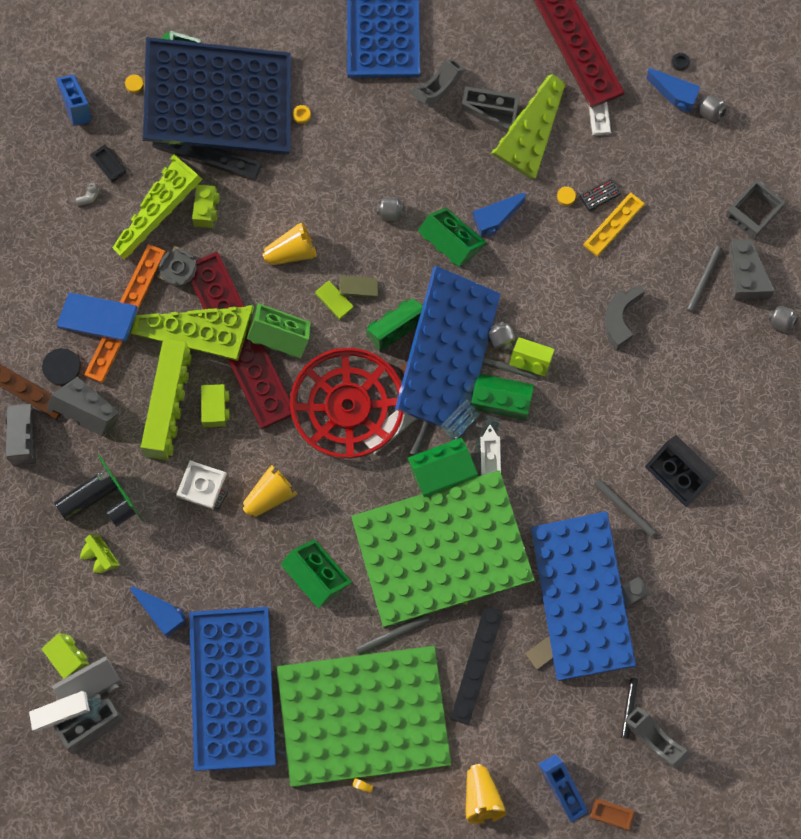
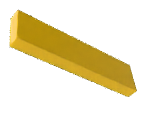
(613, 224)

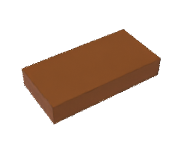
(612, 814)

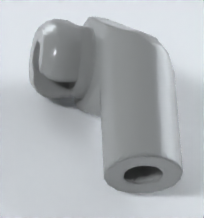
(90, 196)

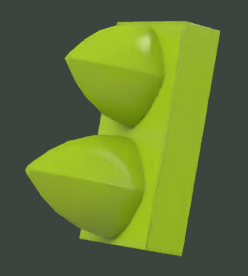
(97, 547)

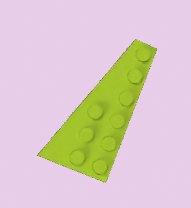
(529, 133)
(162, 198)
(205, 330)

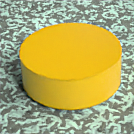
(134, 84)
(301, 114)
(566, 196)
(362, 785)

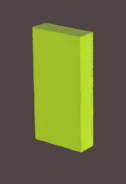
(333, 300)

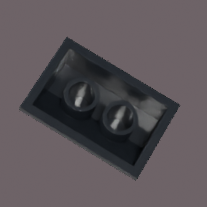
(681, 470)

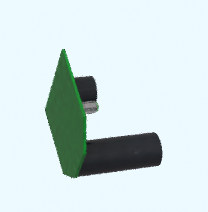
(93, 491)

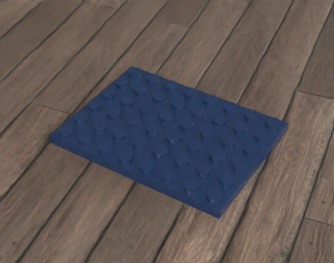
(216, 96)

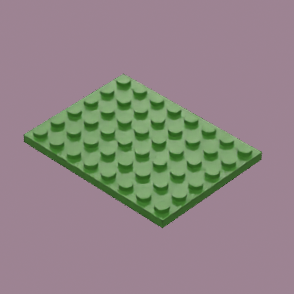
(442, 549)
(363, 716)

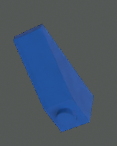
(675, 90)
(74, 100)
(494, 216)
(162, 613)
(563, 787)

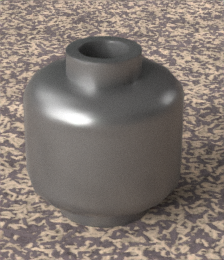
(713, 108)
(390, 209)
(783, 319)
(501, 335)

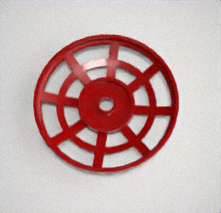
(346, 392)

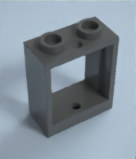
(744, 222)

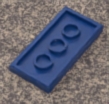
(97, 317)

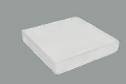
(201, 484)

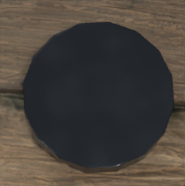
(61, 366)

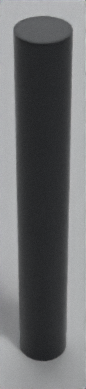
(629, 706)

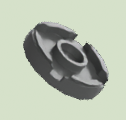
(178, 267)

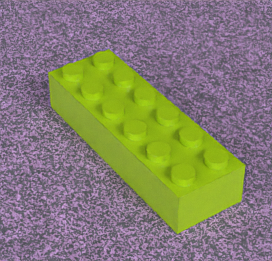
(166, 399)

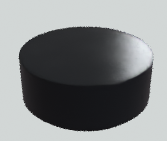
(680, 61)

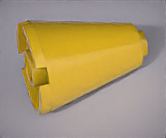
(290, 247)
(268, 493)
(482, 797)

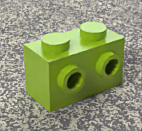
(204, 206)
(531, 356)
(214, 405)
(65, 655)

